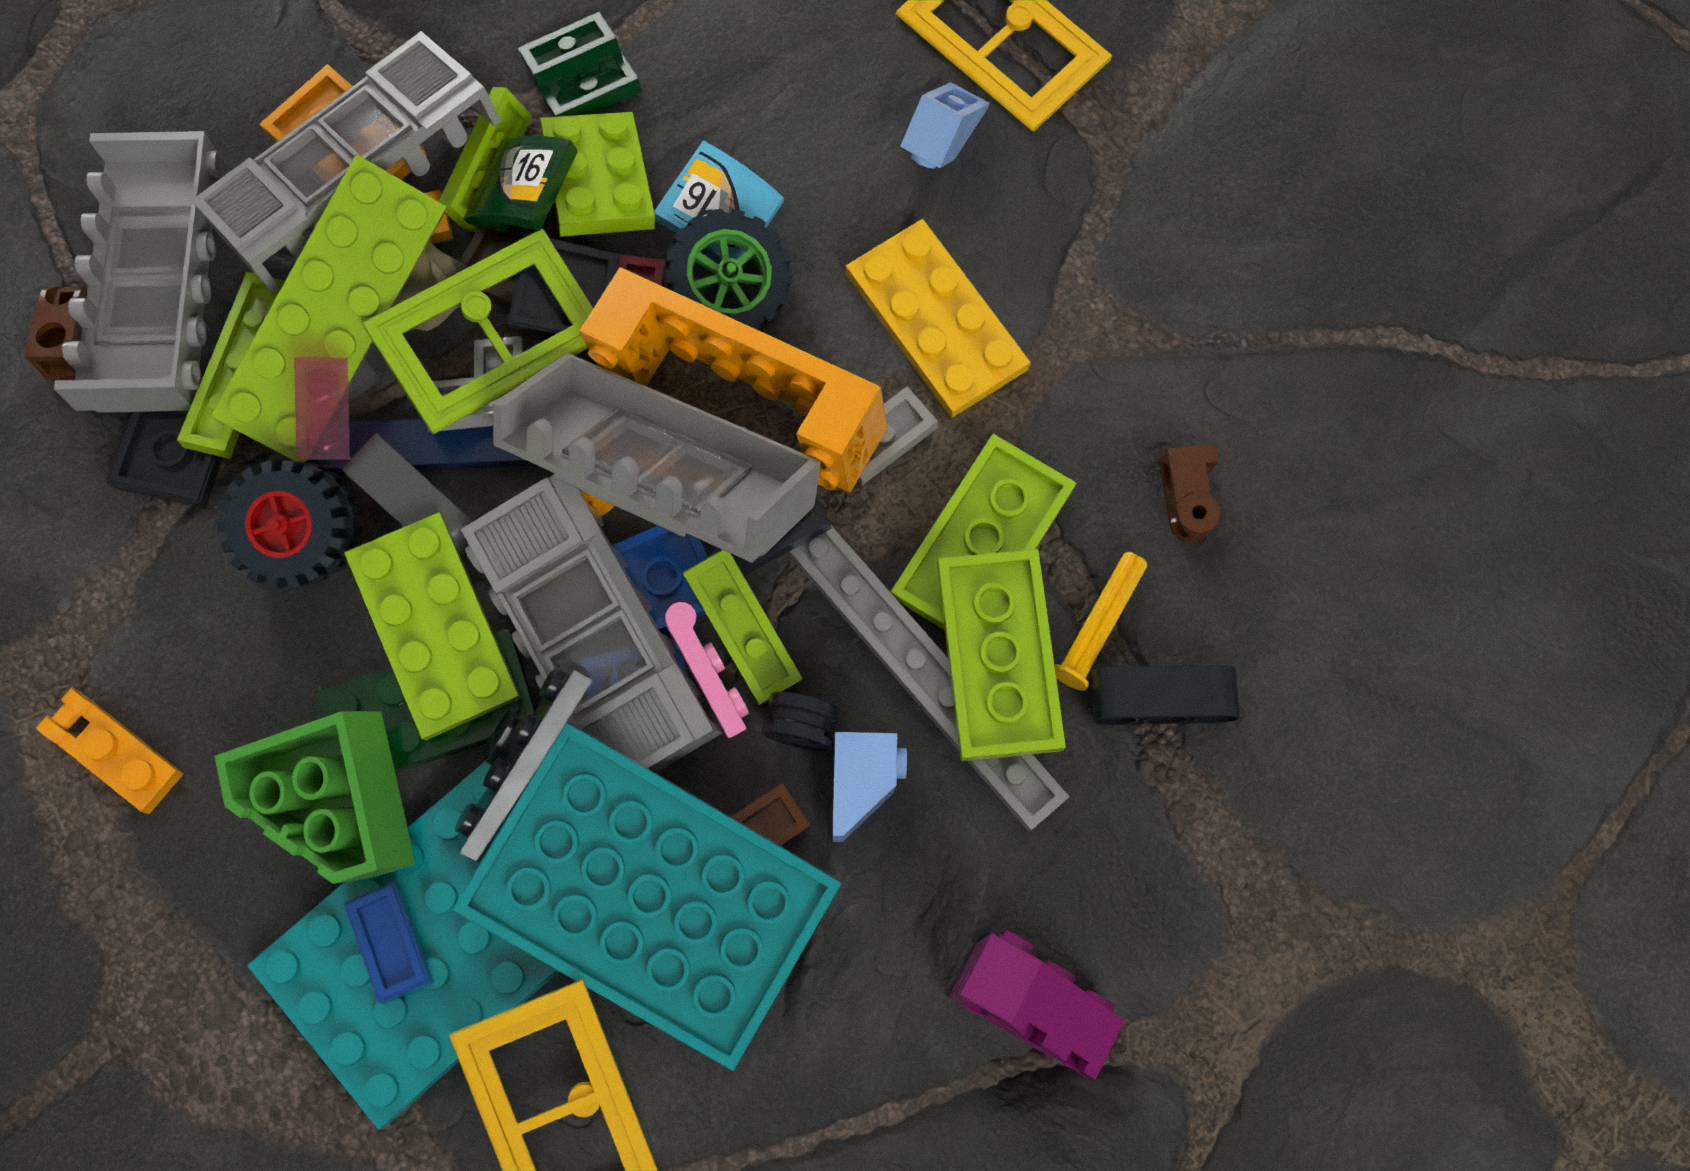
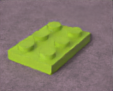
(607, 179)

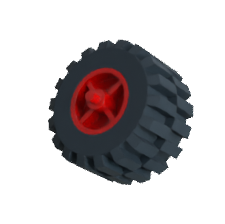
(289, 523)

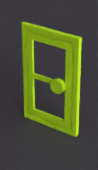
(467, 288)

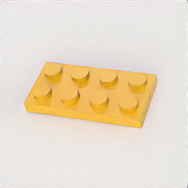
(937, 318)

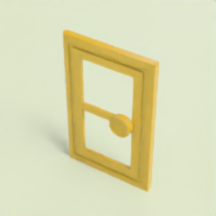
(1030, 111)
(605, 1090)

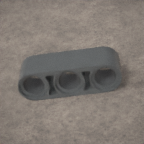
(402, 488)

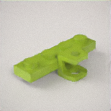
(248, 311)

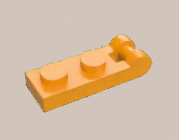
(111, 752)

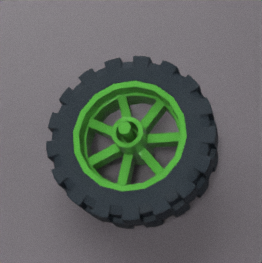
(747, 235)

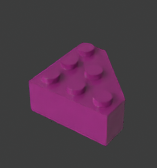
(1037, 1003)

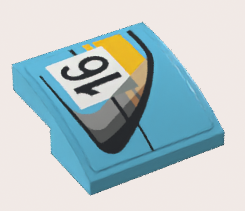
(716, 182)

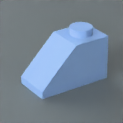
(942, 125)
(863, 777)

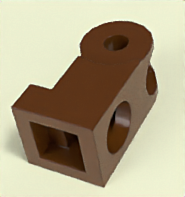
(50, 329)
(1187, 490)

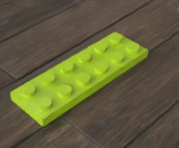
(341, 279)

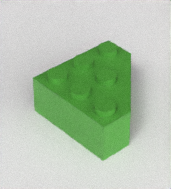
(324, 795)

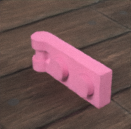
(704, 666)

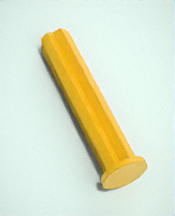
(1100, 622)

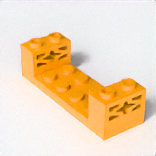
(643, 320)

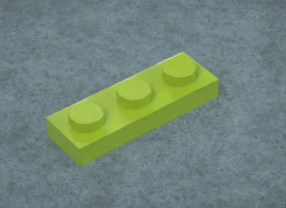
(479, 153)
(742, 625)

